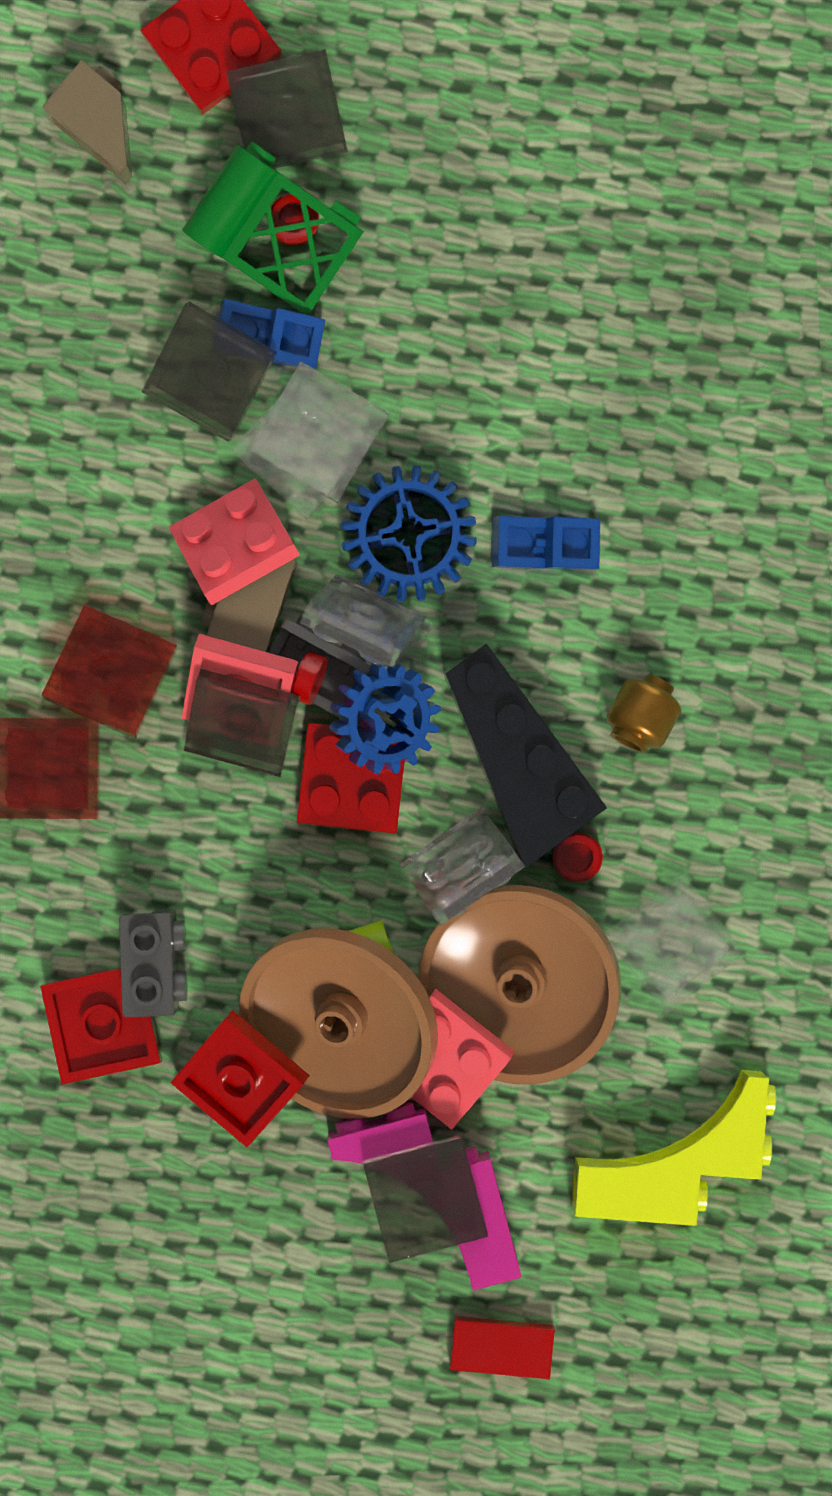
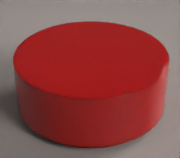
(288, 211)
(309, 677)
(577, 857)

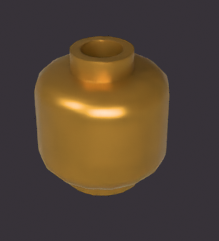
(643, 713)

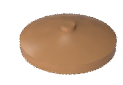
(531, 976)
(345, 1018)

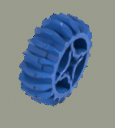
(400, 491)

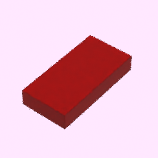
(502, 1347)

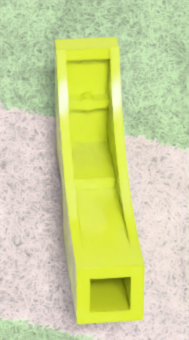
(667, 1182)

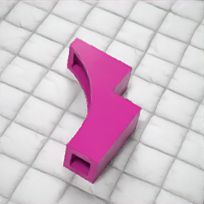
(486, 1259)

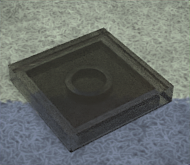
(289, 108)
(209, 371)
(241, 722)
(425, 1198)

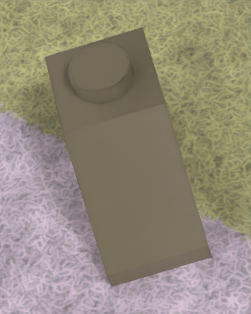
(94, 116)
(252, 612)

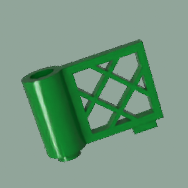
(236, 207)

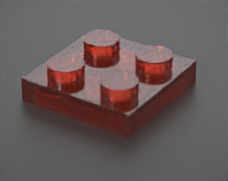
(109, 671)
(49, 768)

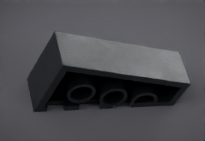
(526, 767)

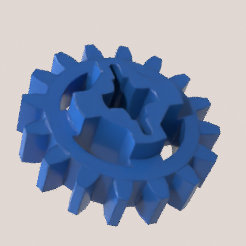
(405, 705)

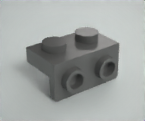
(297, 640)
(150, 963)

